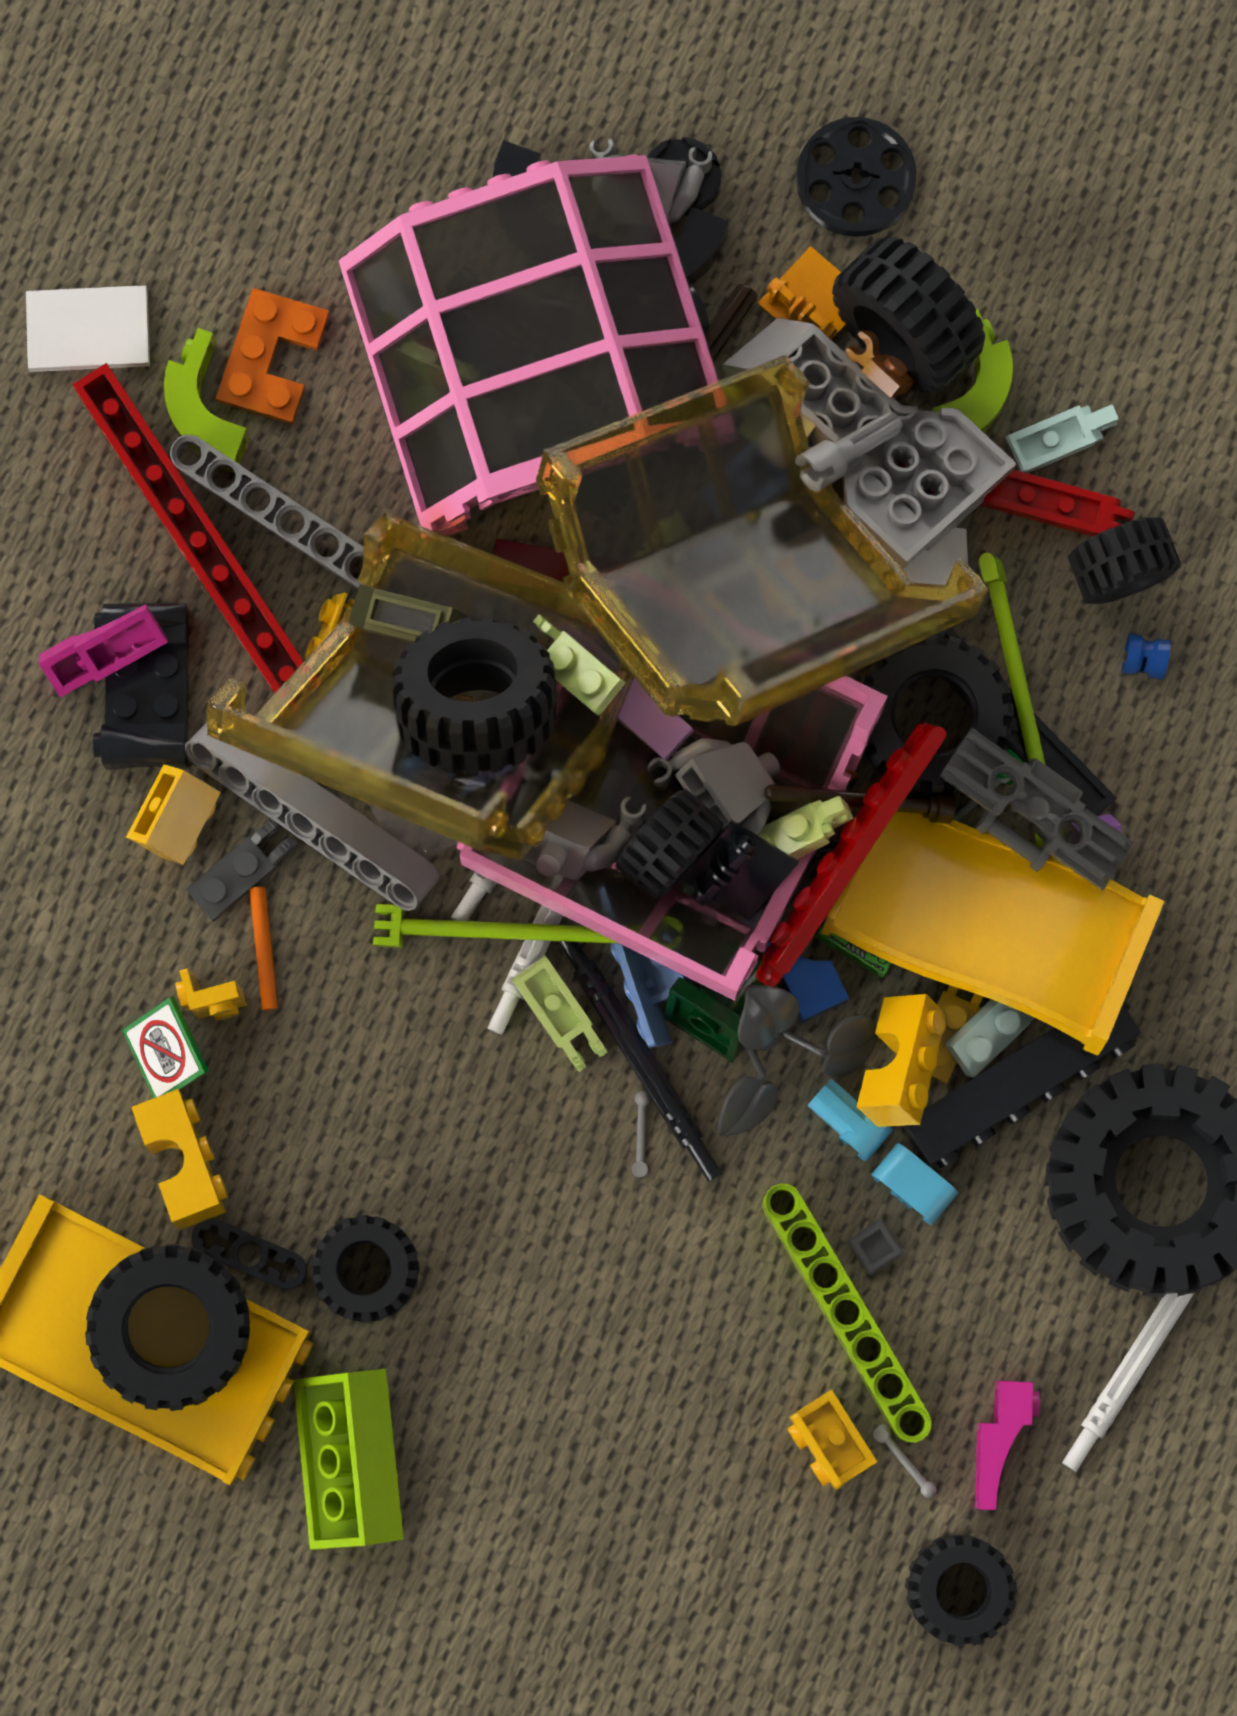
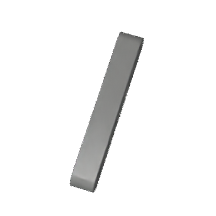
(272, 516)
(319, 820)

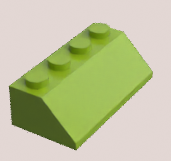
(348, 1459)

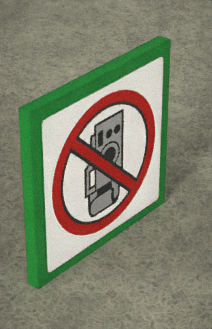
(165, 1049)

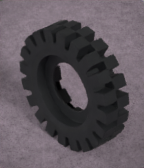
(1085, 1192)

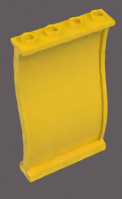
(991, 925)
(43, 1340)

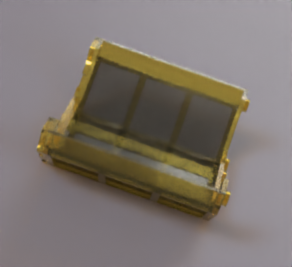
(719, 562)
(339, 708)

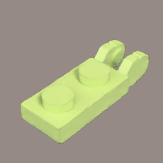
(580, 670)
(557, 1009)

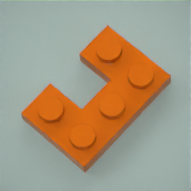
(246, 375)

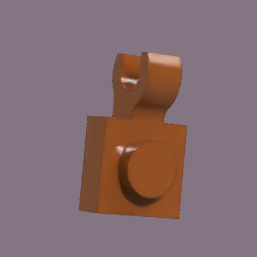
(883, 370)

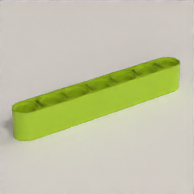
(864, 1324)

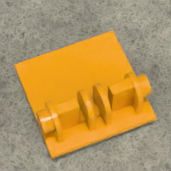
(806, 294)

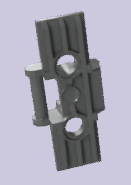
(1042, 799)

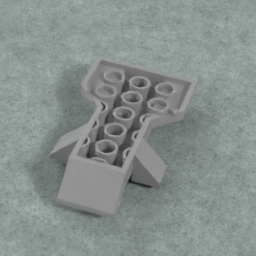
(938, 448)

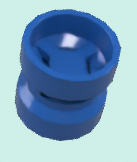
(1146, 656)

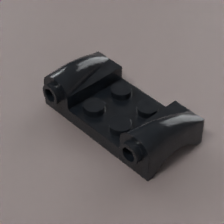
(147, 697)

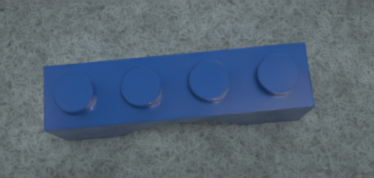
(815, 987)

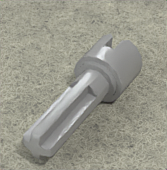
(831, 459)

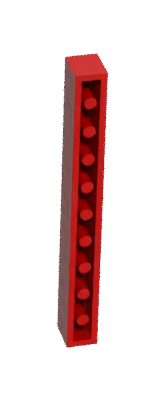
(189, 526)

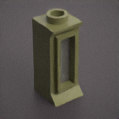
(398, 615)

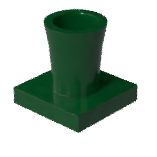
(708, 1015)

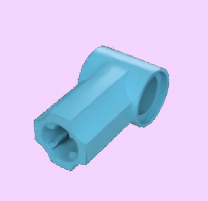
(840, 1112)

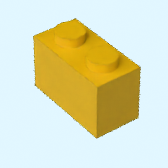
(173, 814)

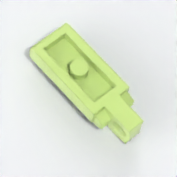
(807, 827)

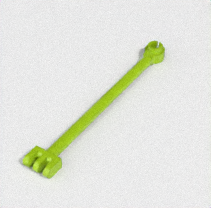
(995, 577)
(402, 926)

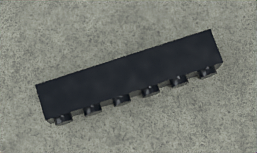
(1007, 1090)

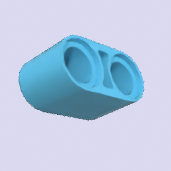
(915, 1183)

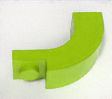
(992, 384)
(185, 406)

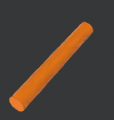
(263, 948)

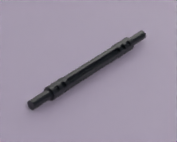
(640, 1058)

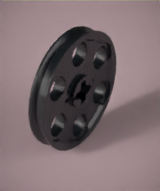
(845, 193)

